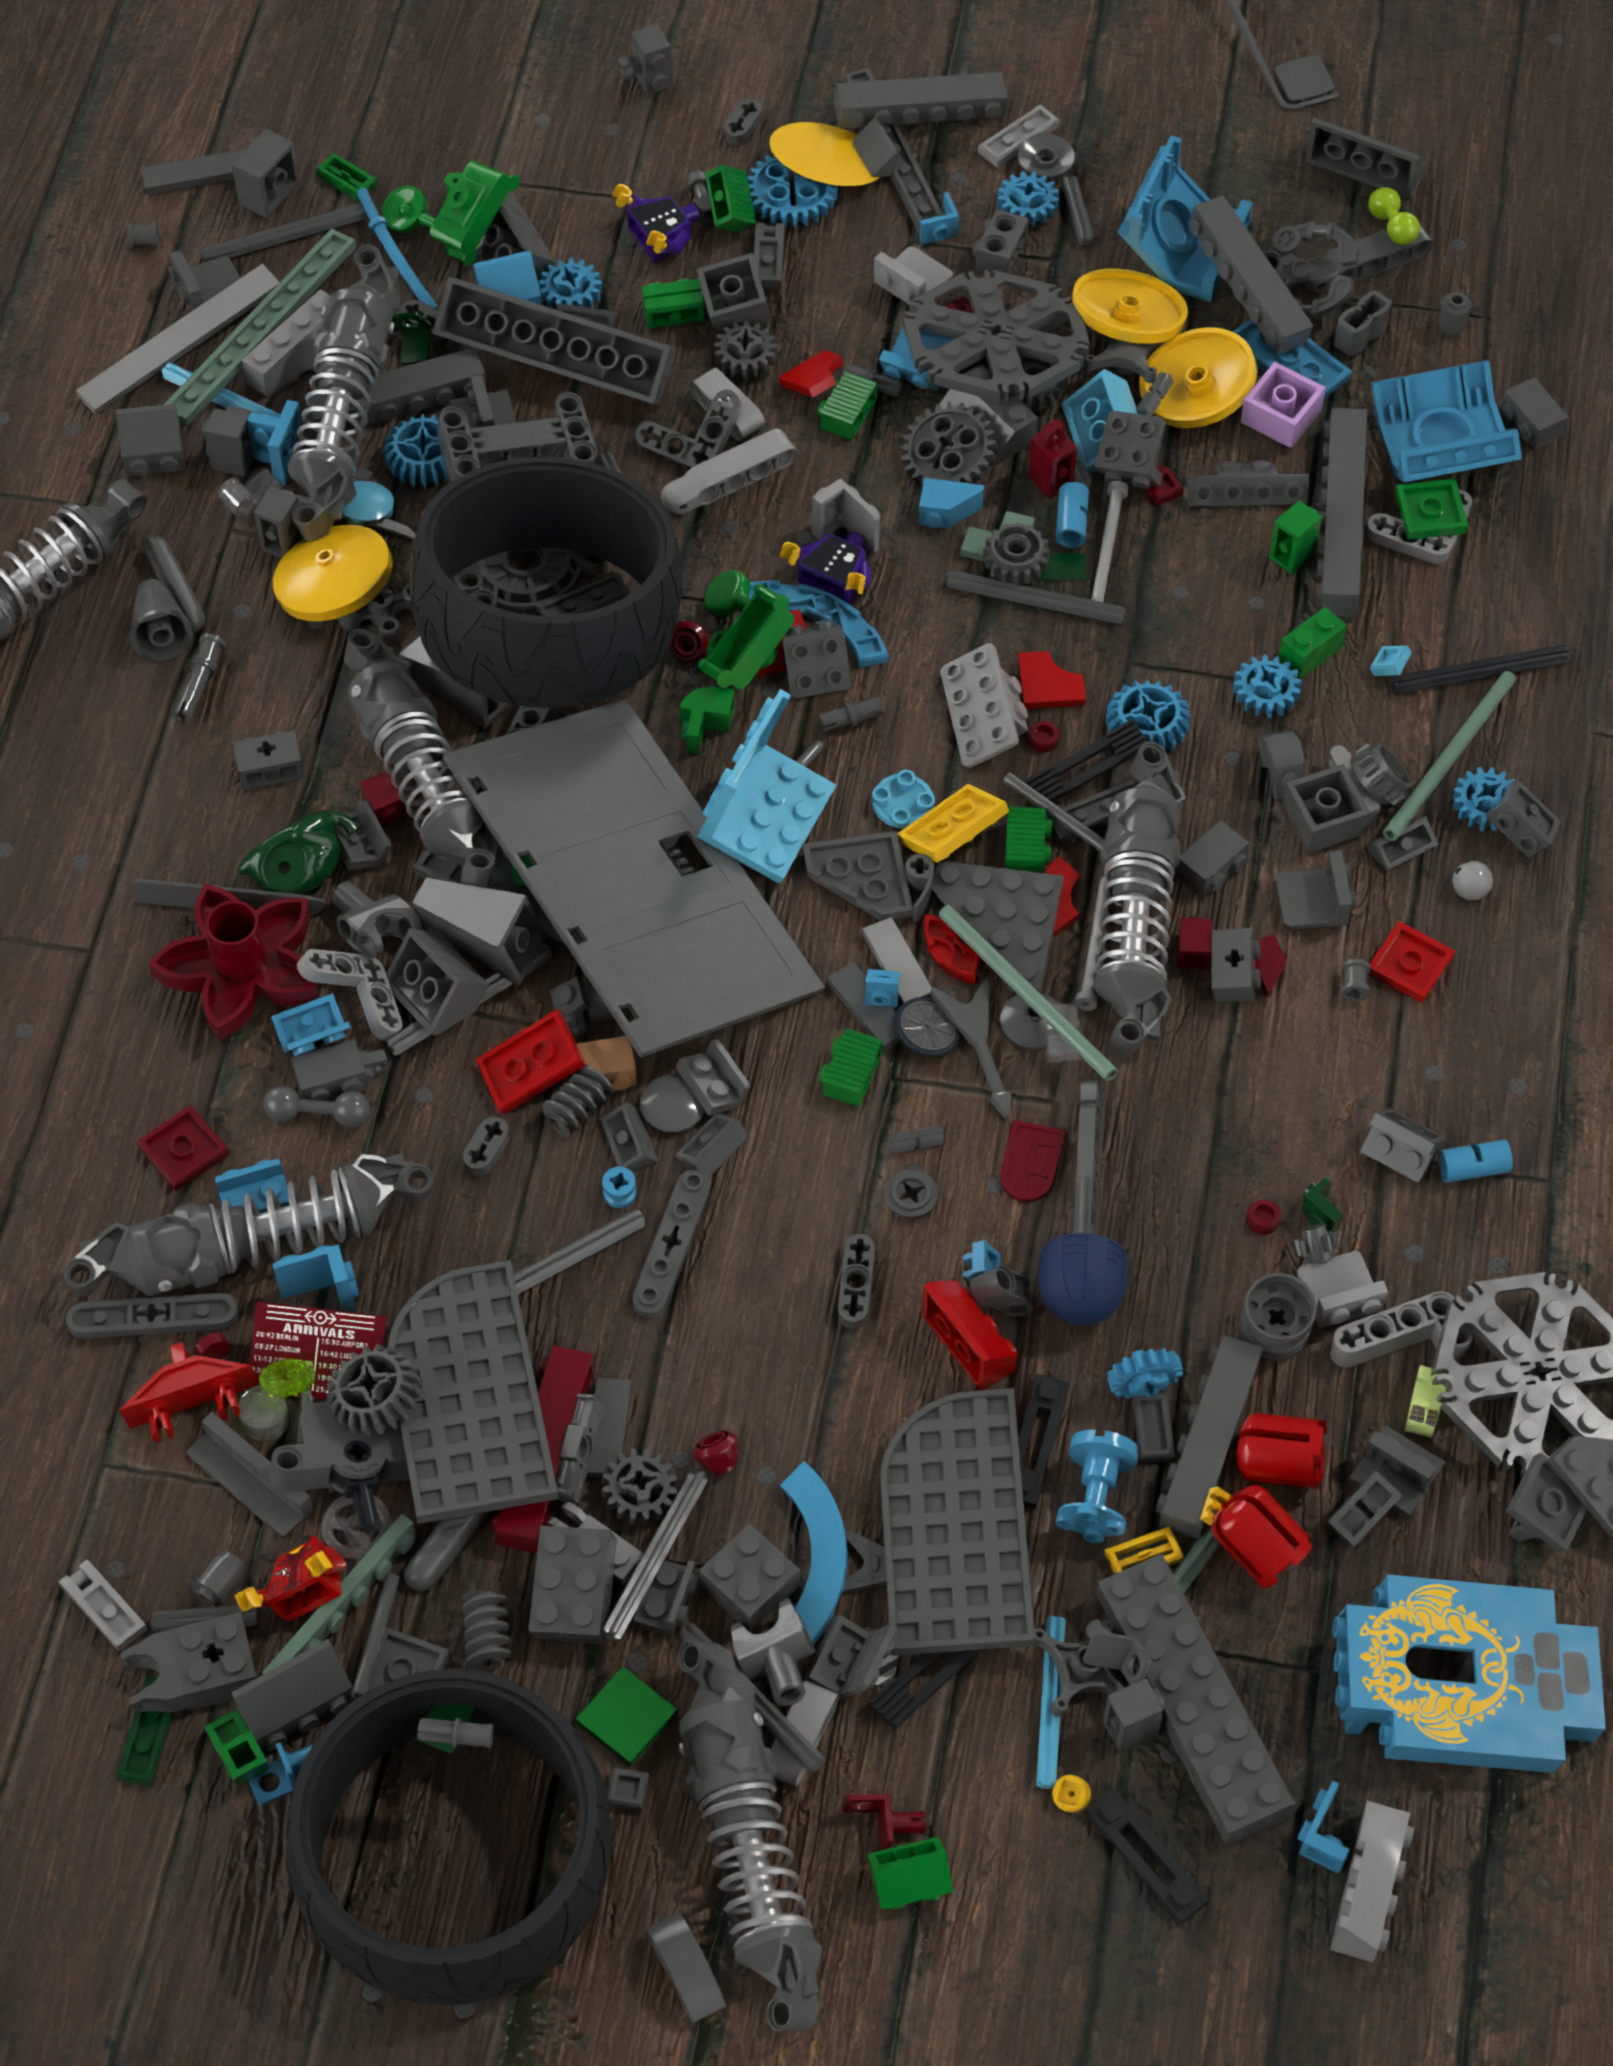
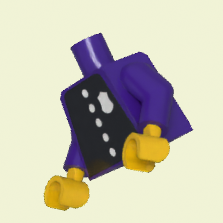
(657, 223)
(831, 564)

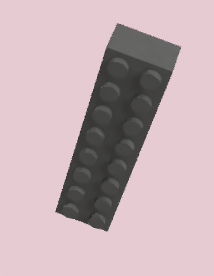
(554, 340)
(1201, 1705)

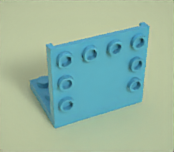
(766, 801)

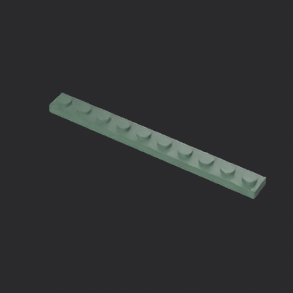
(260, 323)

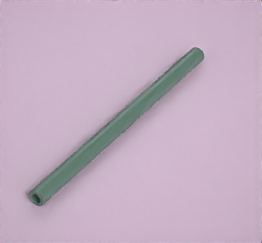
(1449, 756)
(1028, 993)

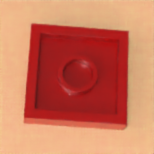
(1411, 962)

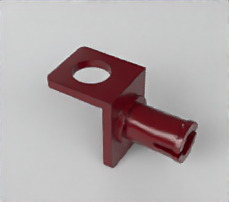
(888, 1821)

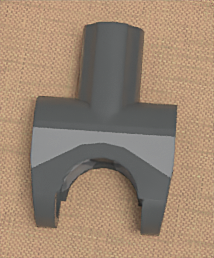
(369, 920)
(775, 1653)

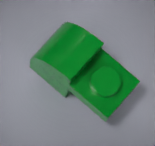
(705, 709)
(237, 1748)

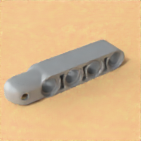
(729, 472)

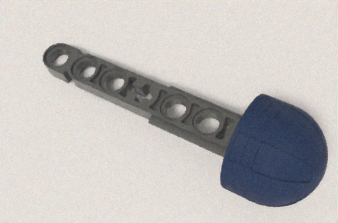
(1081, 1271)

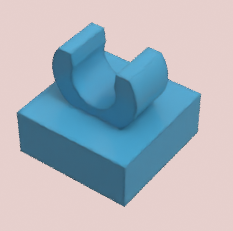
(982, 1259)

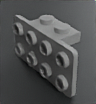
(983, 705)

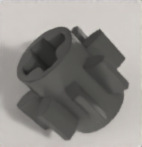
(1316, 1243)

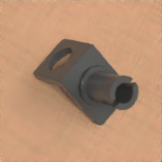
(1115, 1651)

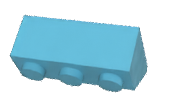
(1089, 409)

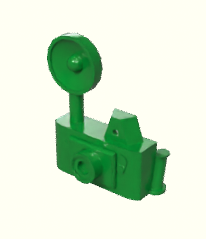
(465, 214)
(754, 634)

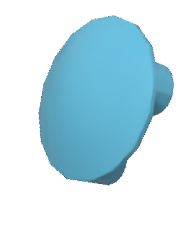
(369, 504)
(902, 799)

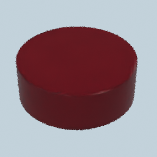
(1043, 736)
(1263, 1217)
(212, 1346)

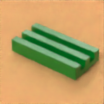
(341, 179)

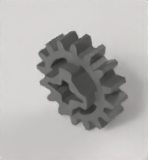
(731, 352)
(625, 1490)

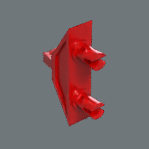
(184, 1386)

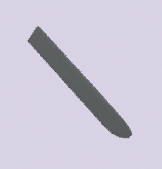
(186, 895)

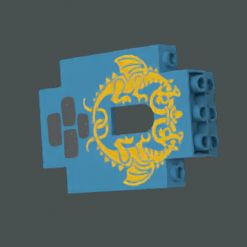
(1530, 1674)

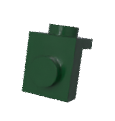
(1318, 1208)

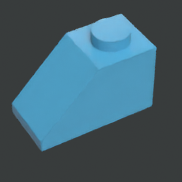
(948, 502)

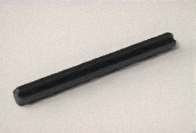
(1480, 669)

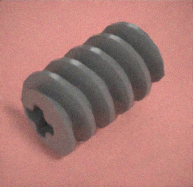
(574, 1098)
(484, 1629)

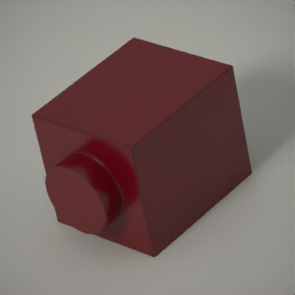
(383, 798)
(1194, 943)

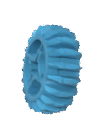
(415, 453)
(1153, 710)

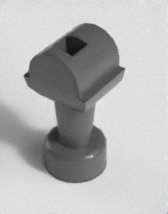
(697, 185)

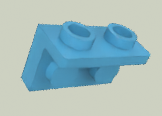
(254, 1180)

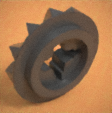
(915, 1182)

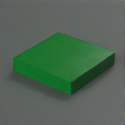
(1431, 509)
(626, 1716)

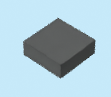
(628, 1789)

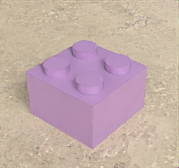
(1282, 404)

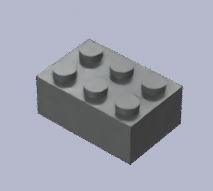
(572, 1584)

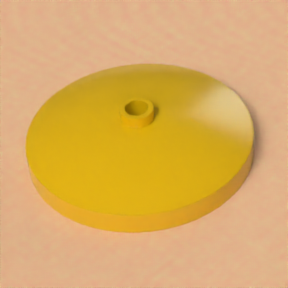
(1129, 305)
(1210, 376)
(332, 574)

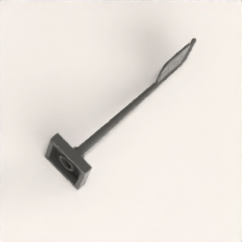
(1299, 78)

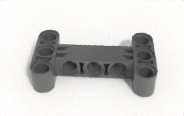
(561, 436)

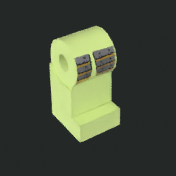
(1424, 1406)

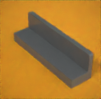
(246, 1477)

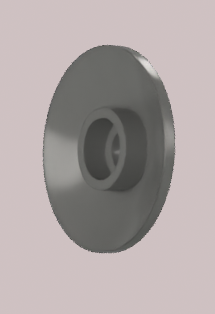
(1046, 156)
(1020, 1027)

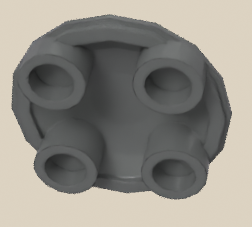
(670, 1105)

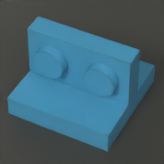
(275, 437)

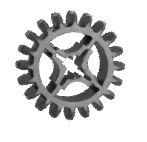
(389, 1398)

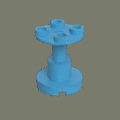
(1101, 1462)

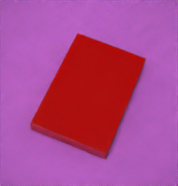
(530, 1062)

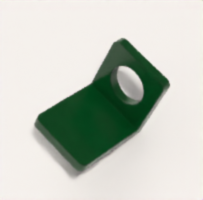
(415, 337)

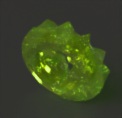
(300, 1376)

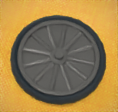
(925, 1028)

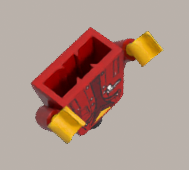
(299, 1581)

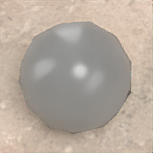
(1472, 880)

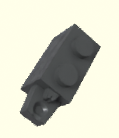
(336, 1070)

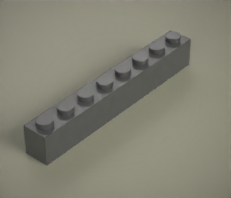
(1343, 511)

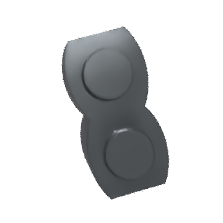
(1362, 323)

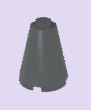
(158, 623)

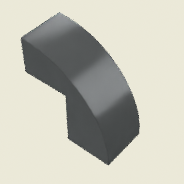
(686, 1966)

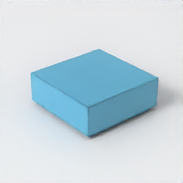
(1390, 660)

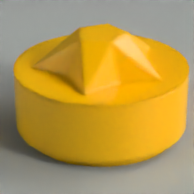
(1071, 1793)

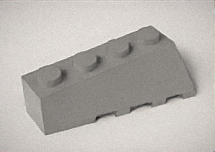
(286, 350)
(1371, 1881)

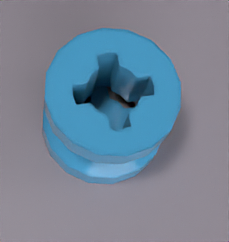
(621, 1195)

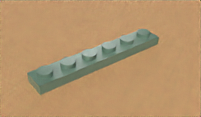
(354, 1591)

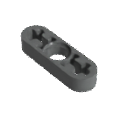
(863, 1293)

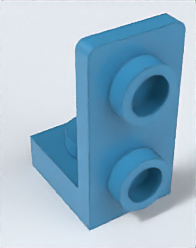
(1322, 1849)

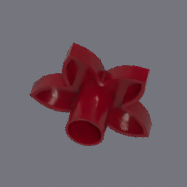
(238, 957)

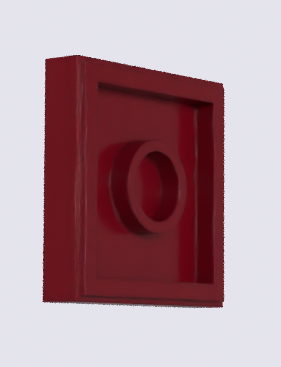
(183, 1148)

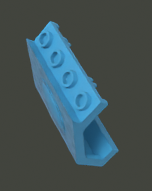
(1160, 230)
(1442, 422)

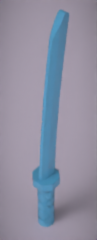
(378, 226)

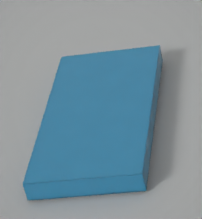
(1308, 360)

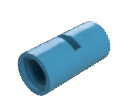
(1072, 515)
(1475, 1161)

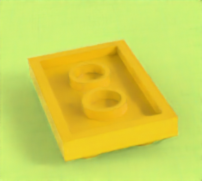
(952, 823)

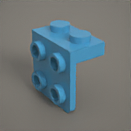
(899, 362)
(310, 1023)
(316, 1271)

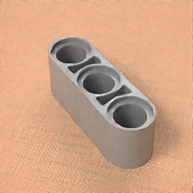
(709, 384)
(811, 1720)

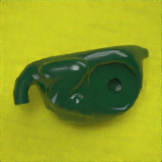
(299, 854)

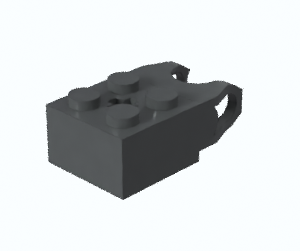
(185, 1665)

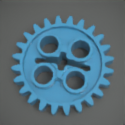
(771, 194)

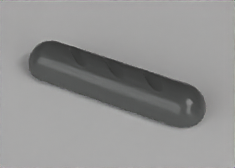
(170, 573)
(440, 1550)

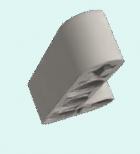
(1356, 1344)

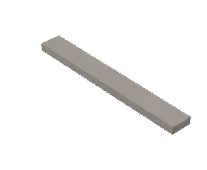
(177, 339)

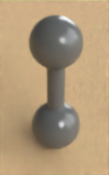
(284, 1104)

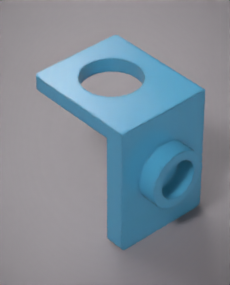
(940, 227)
(882, 988)

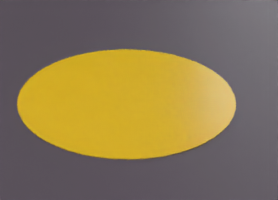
(820, 153)

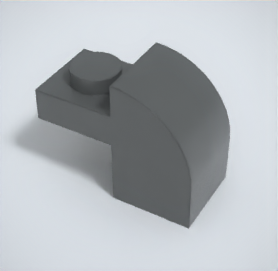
(1283, 757)

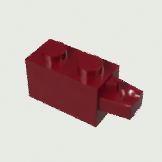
(1052, 459)

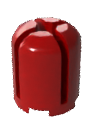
(1282, 1450)
(1260, 1534)

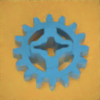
(1029, 197)
(570, 284)
(1267, 686)
(1485, 793)
(1145, 1373)

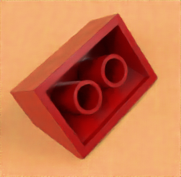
(968, 1333)

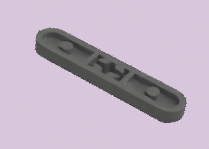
(662, 1271)
(118, 1317)

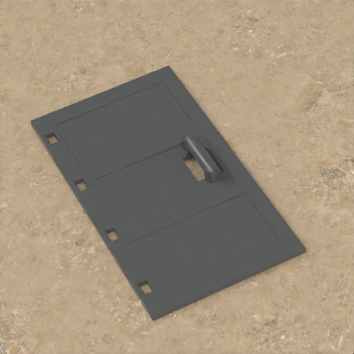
(602, 829)

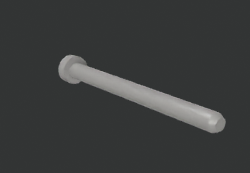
(1116, 491)
(1086, 998)

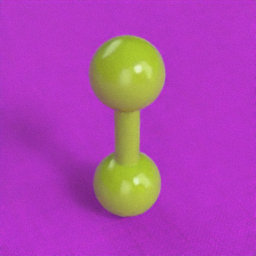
(1402, 226)

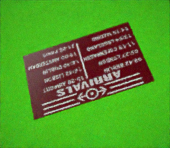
(313, 1336)

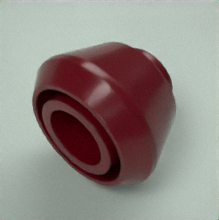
(689, 641)
(717, 1451)

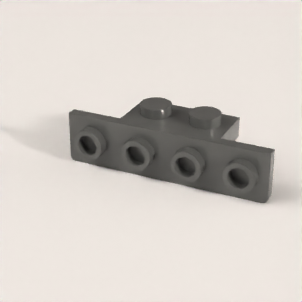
(1247, 485)

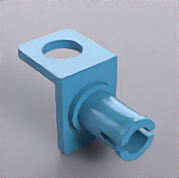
(286, 1769)

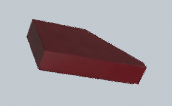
(1169, 488)
(1270, 963)

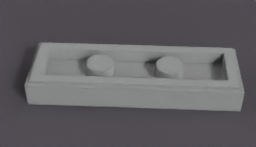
(1007, 142)
(895, 955)

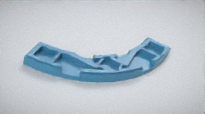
(820, 605)
(828, 1548)

